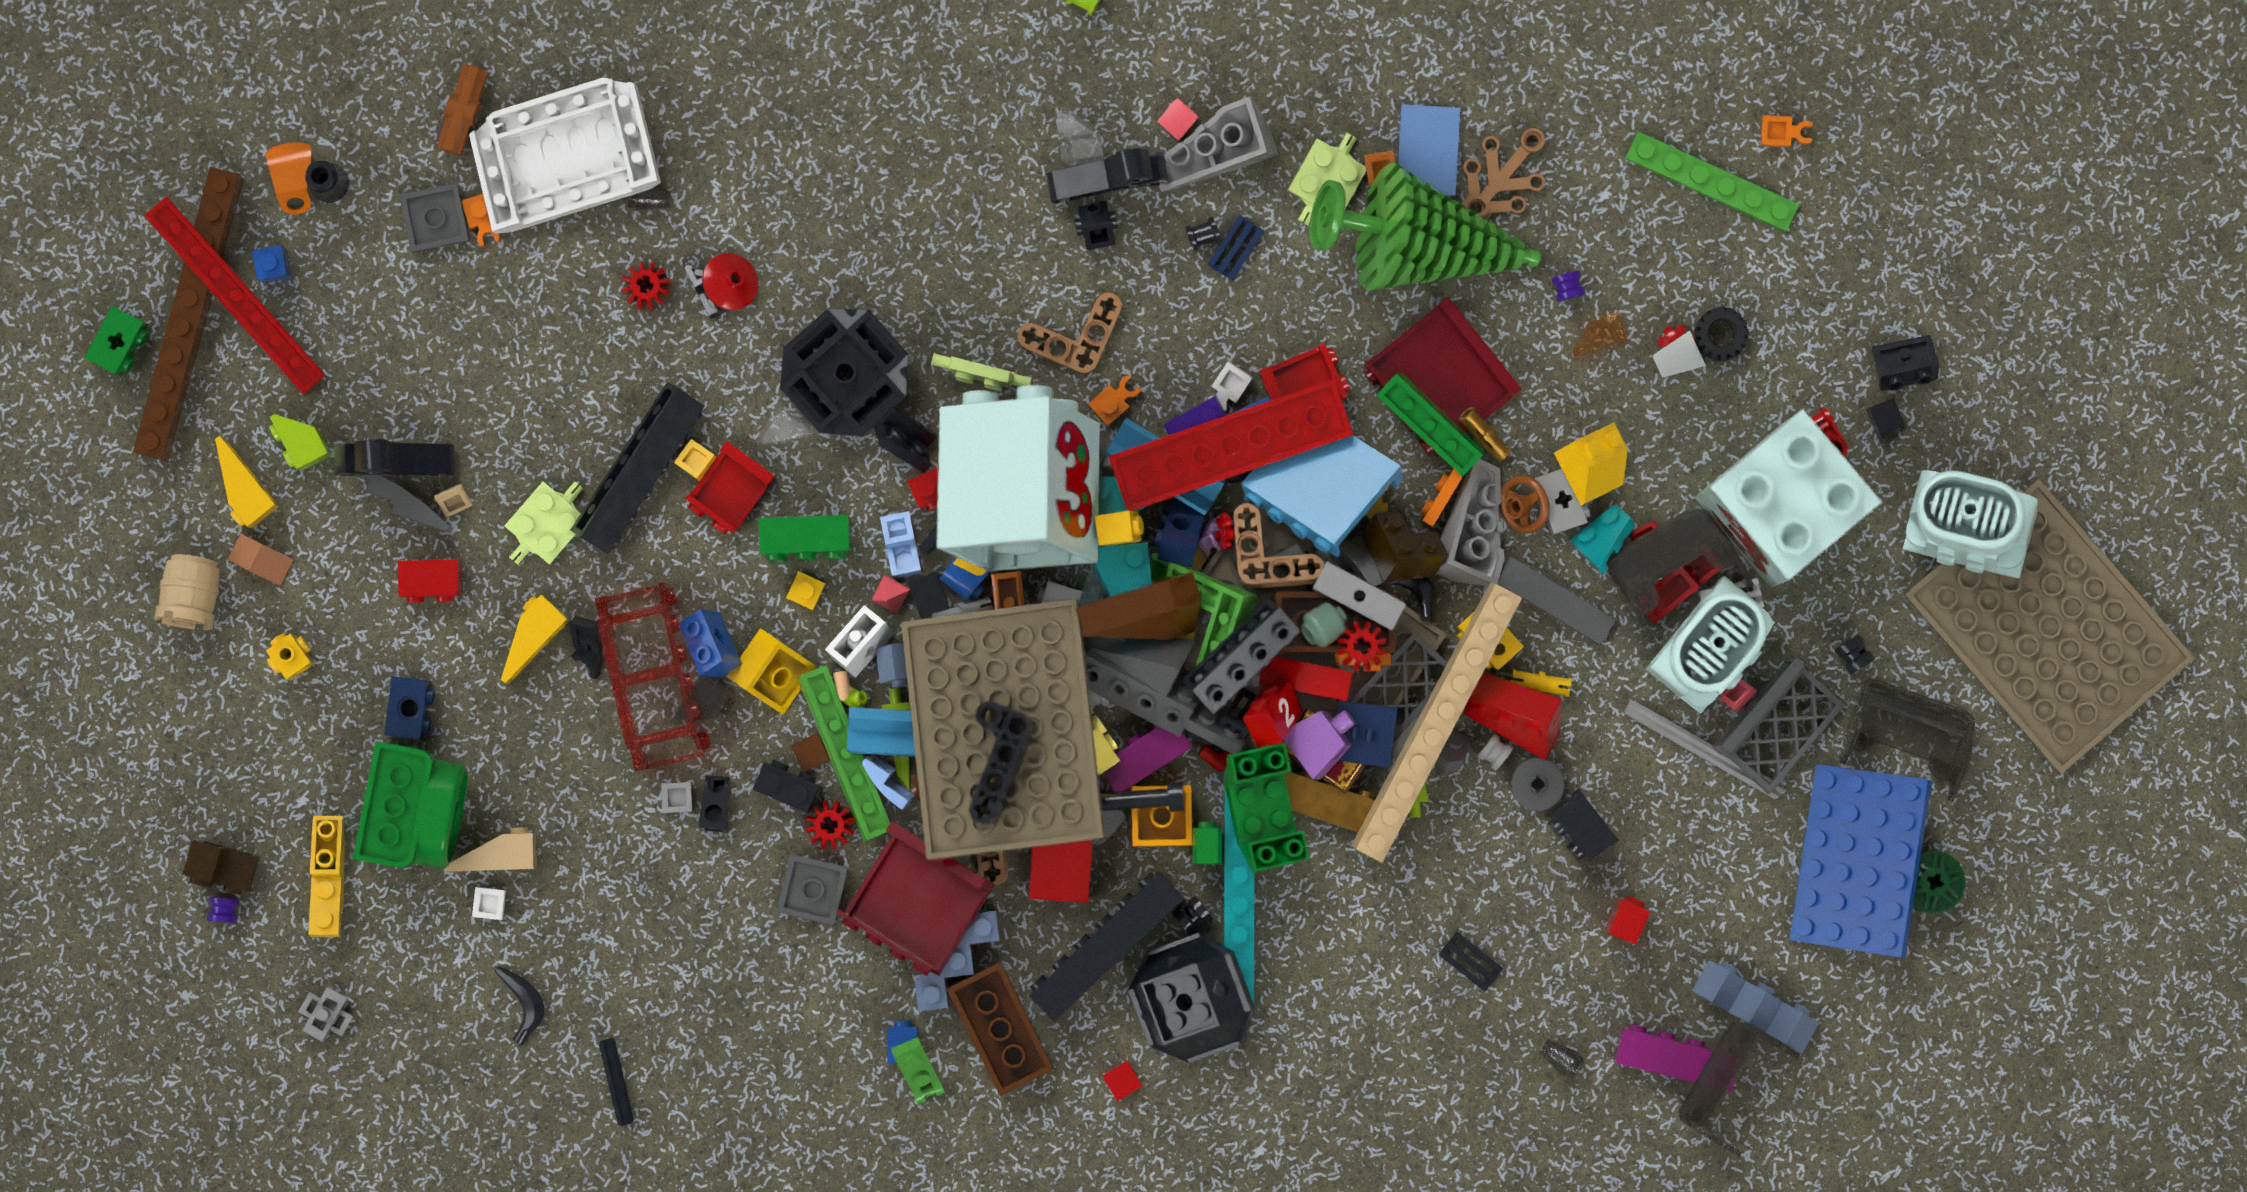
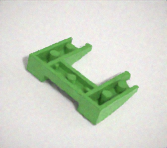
(1227, 603)

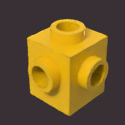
(299, 659)

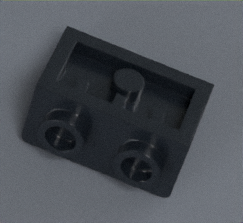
(1906, 363)
(905, 438)

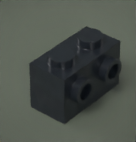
(786, 787)

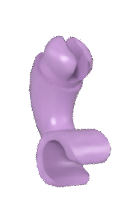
(1208, 537)

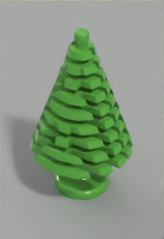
(1414, 233)

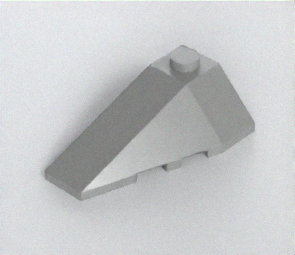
(1223, 144)
(1475, 529)

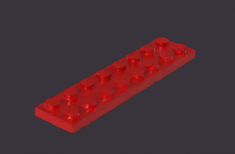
(1230, 445)

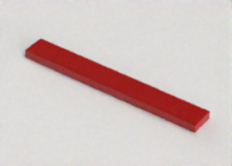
(234, 295)

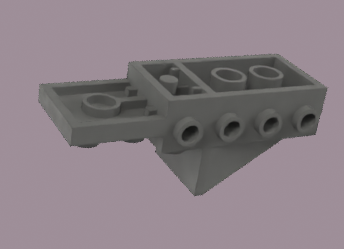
(1155, 672)

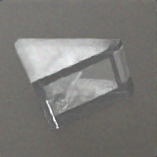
(784, 427)

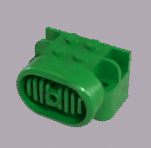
(410, 808)

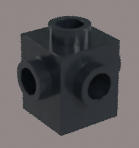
(1096, 225)

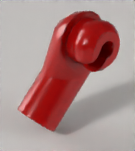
(1213, 758)

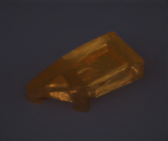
(1601, 334)

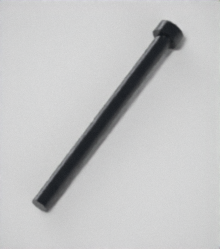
(1172, 796)

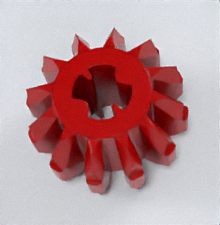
(637, 291)
(1366, 637)
(835, 816)

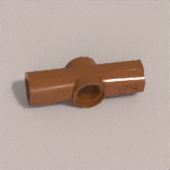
(462, 109)

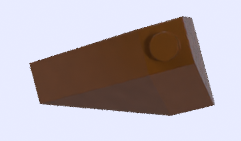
(1146, 612)

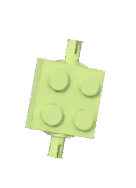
(1326, 163)
(968, 371)
(544, 522)

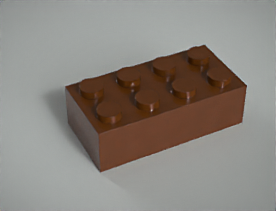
(1297, 604)
(1000, 1028)

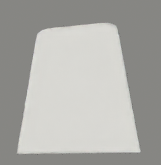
(1679, 356)

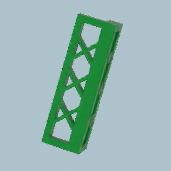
(1431, 423)

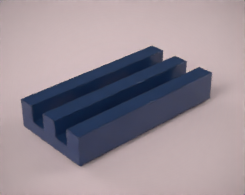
(1249, 226)

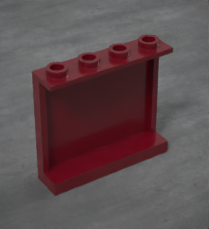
(1448, 365)
(916, 902)

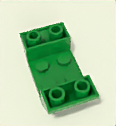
(1263, 808)

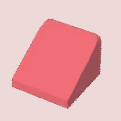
(1178, 119)

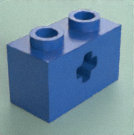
(710, 643)

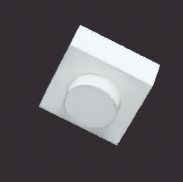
(489, 903)

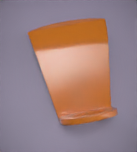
(288, 171)

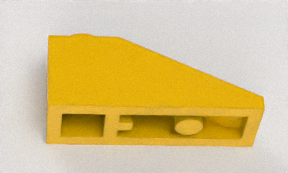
(244, 491)
(1119, 528)
(534, 631)

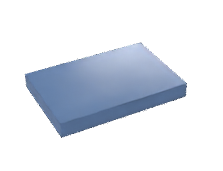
(1430, 144)

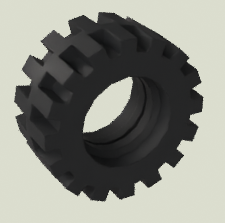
(1730, 317)

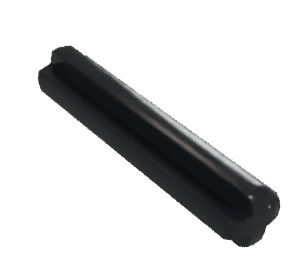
(616, 1082)

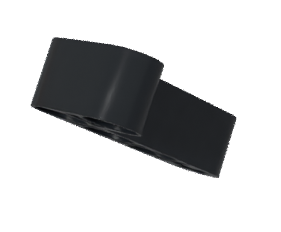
(995, 763)

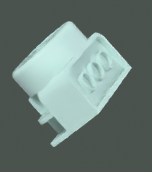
(1971, 522)
(1691, 661)

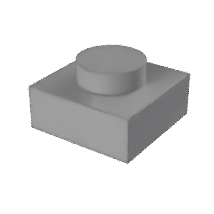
(677, 797)

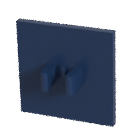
(1371, 735)

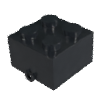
(1582, 827)

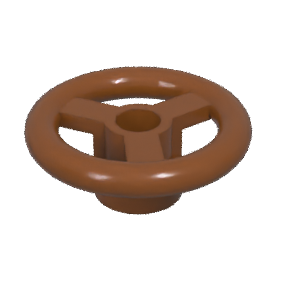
(1518, 506)

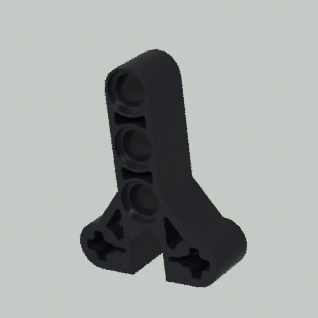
(1121, 171)
(393, 458)

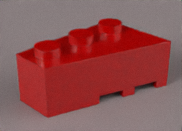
(1516, 713)

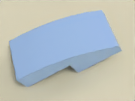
(900, 545)
(881, 774)

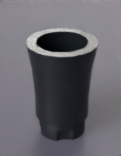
(333, 188)

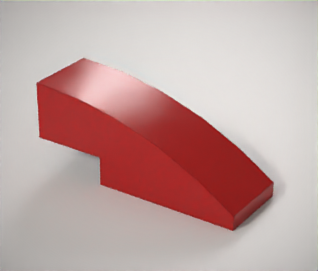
(1680, 585)
(1308, 678)

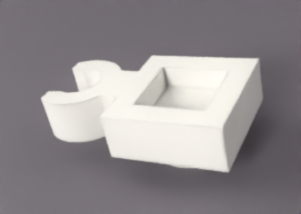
(1231, 384)

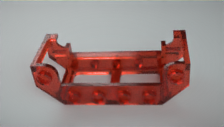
(621, 681)

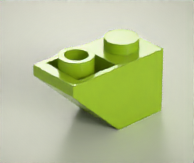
(302, 442)

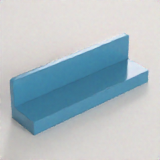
(1133, 435)
(880, 732)

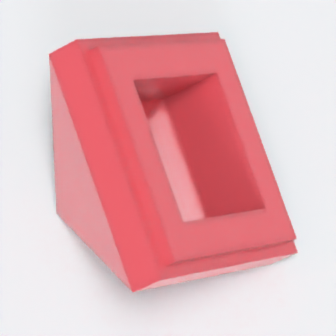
(890, 594)
(1738, 696)

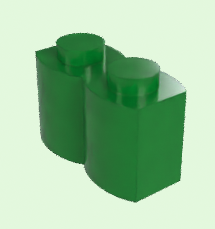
(1207, 844)

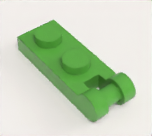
(917, 1070)

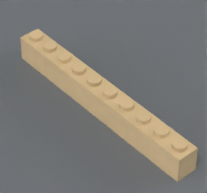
(1436, 722)

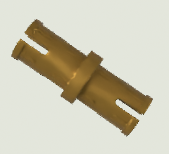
(1484, 434)

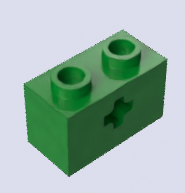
(109, 355)

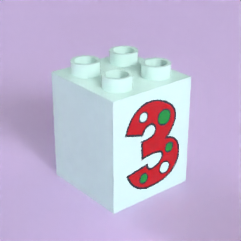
(1018, 481)
(1788, 499)

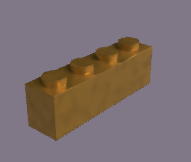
(1326, 802)

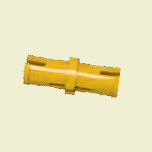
(1542, 682)

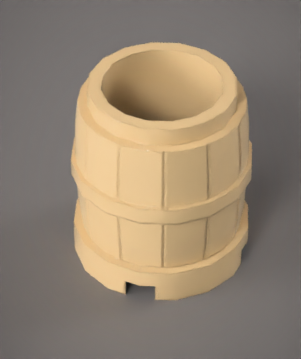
(188, 592)

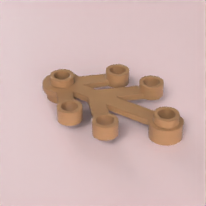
(1499, 180)

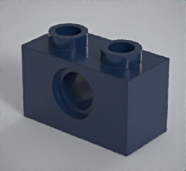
(1180, 534)
(401, 692)

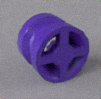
(1568, 286)
(223, 909)

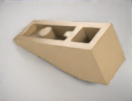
(502, 853)

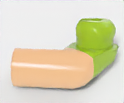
(848, 694)

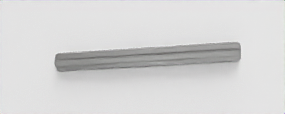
(1694, 744)

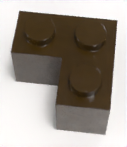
(1399, 552)
(215, 863)

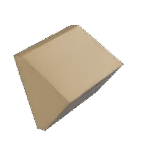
(453, 500)

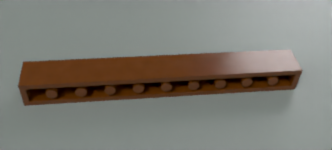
(186, 322)

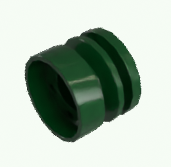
(1950, 879)

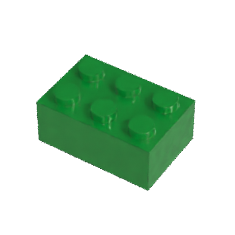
(805, 537)

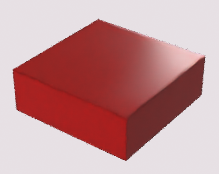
(1122, 1080)

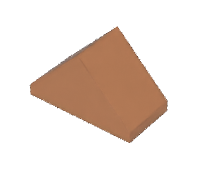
(260, 559)

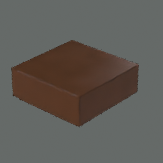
(810, 752)

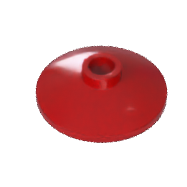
(720, 287)

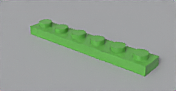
(1711, 181)
(852, 776)

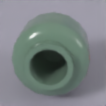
(1324, 624)

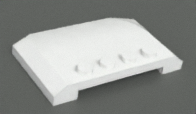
(563, 154)

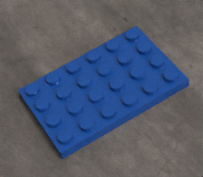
(1860, 860)

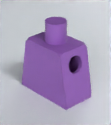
(1320, 741)

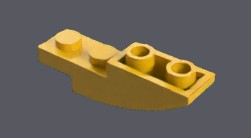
(327, 876)

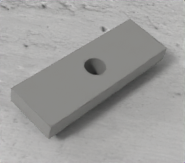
(1376, 605)

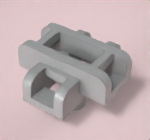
(324, 1016)

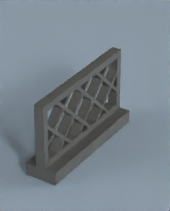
(1761, 706)
(1404, 729)

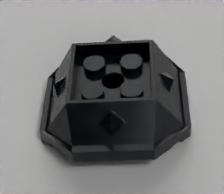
(836, 341)
(1218, 994)

